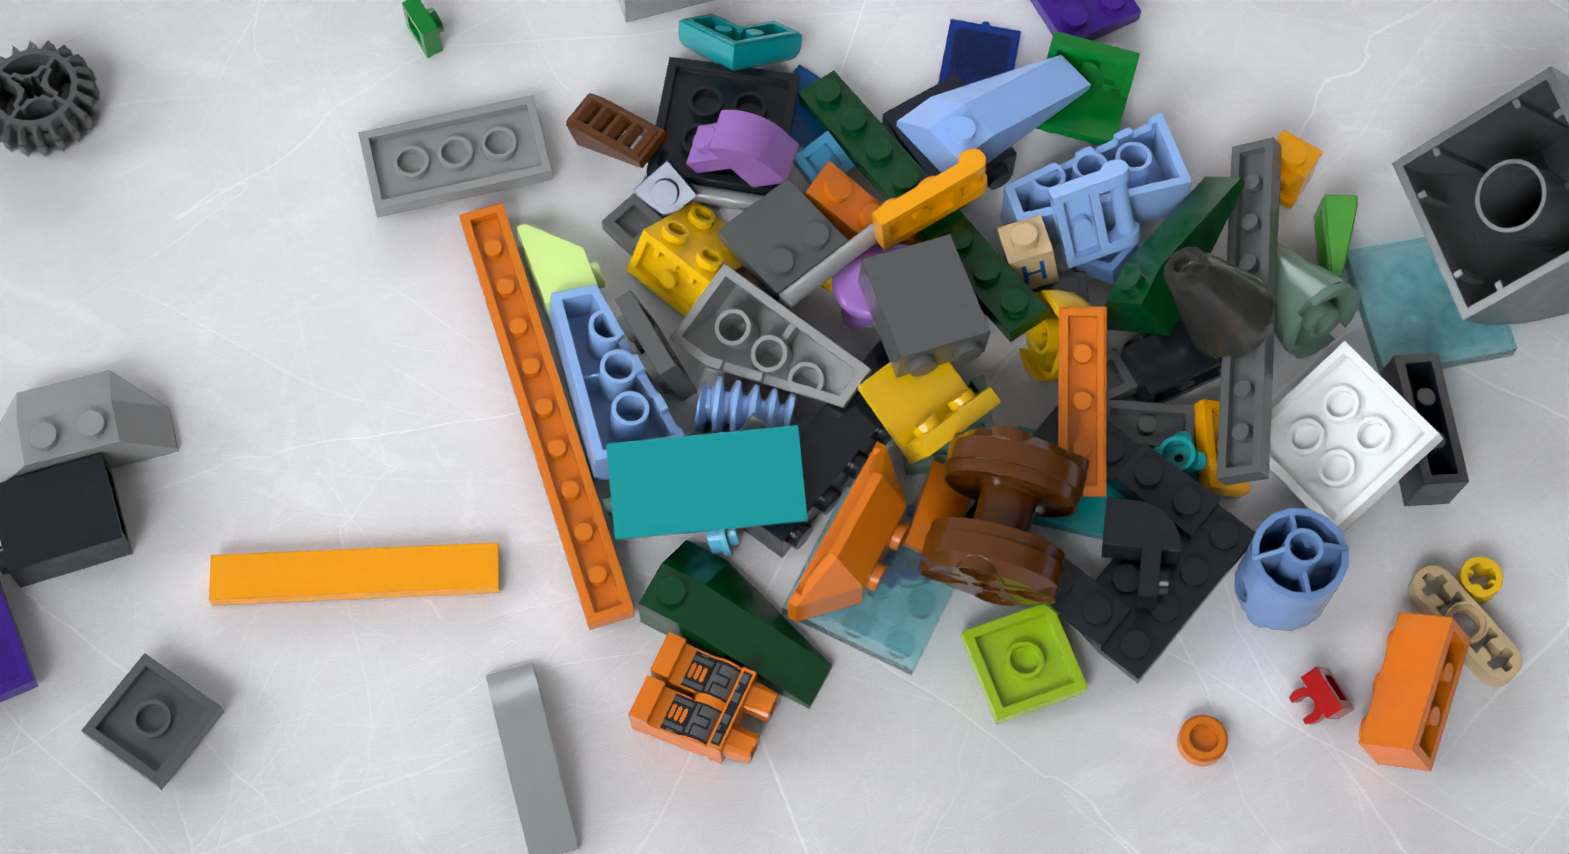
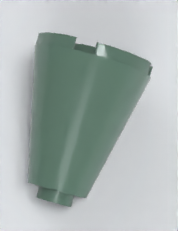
(1309, 303)

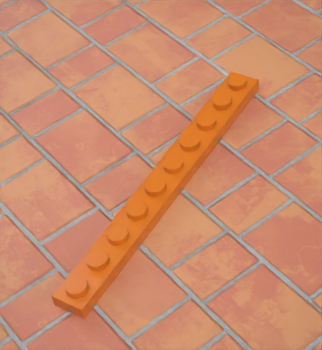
(547, 418)

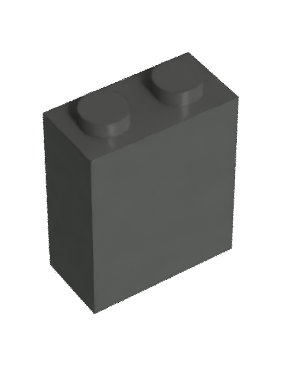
(924, 306)

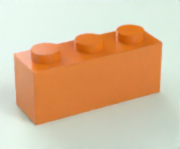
(1414, 691)

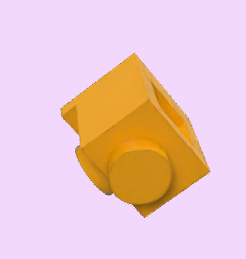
(1297, 167)

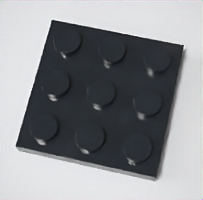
(695, 96)

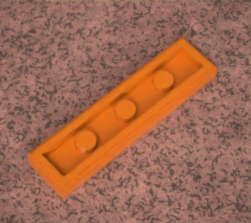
(1083, 390)

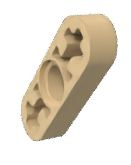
(1498, 642)

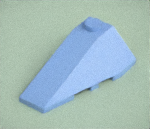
(992, 111)

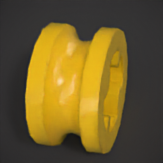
(1482, 567)

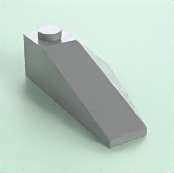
(759, 339)

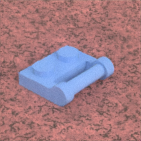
(1081, 219)

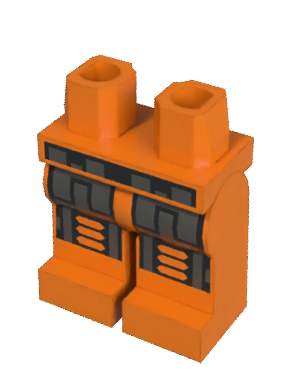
(701, 703)

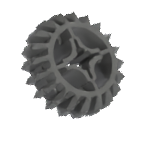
(40, 113)

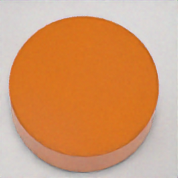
(1202, 740)

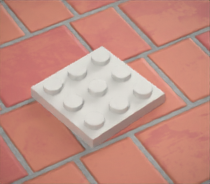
(1345, 437)

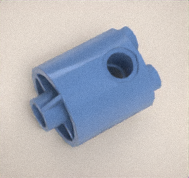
(1291, 569)

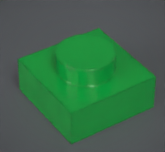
(424, 26)

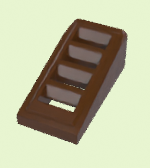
(597, 113)

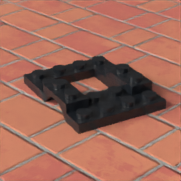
(1210, 543)

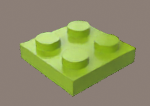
(1023, 662)

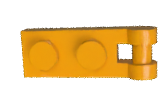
(931, 200)

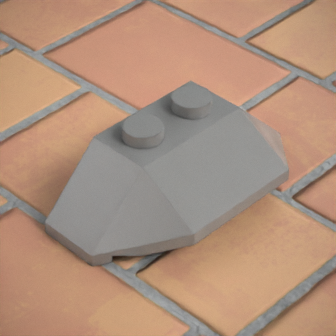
(80, 420)

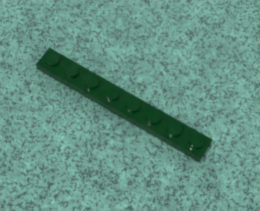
(893, 173)

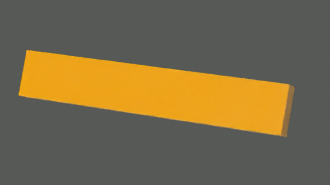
(354, 574)

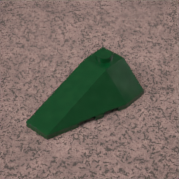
(1140, 295)
(730, 619)

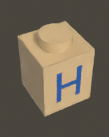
(1029, 251)

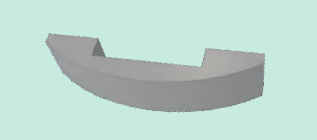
(531, 761)

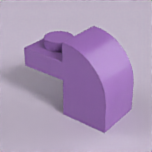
(747, 145)

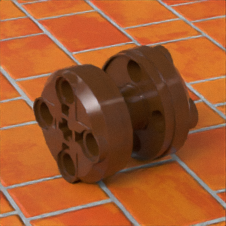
(1012, 482)

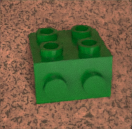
(1099, 111)

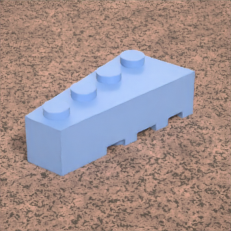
(1154, 188)
(604, 378)

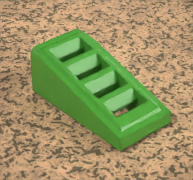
(1333, 230)

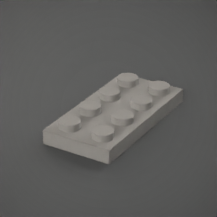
(455, 156)

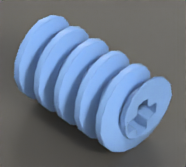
(734, 408)

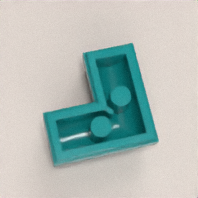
(737, 45)

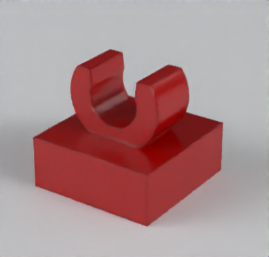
(1326, 693)

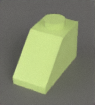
(556, 264)

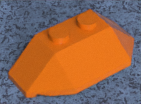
(855, 543)

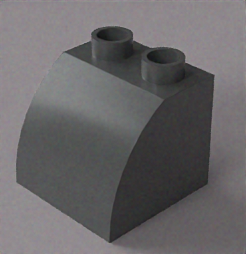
(1510, 182)

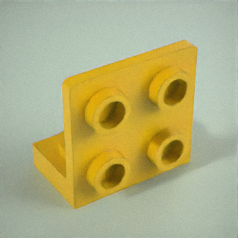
(681, 256)
(924, 409)

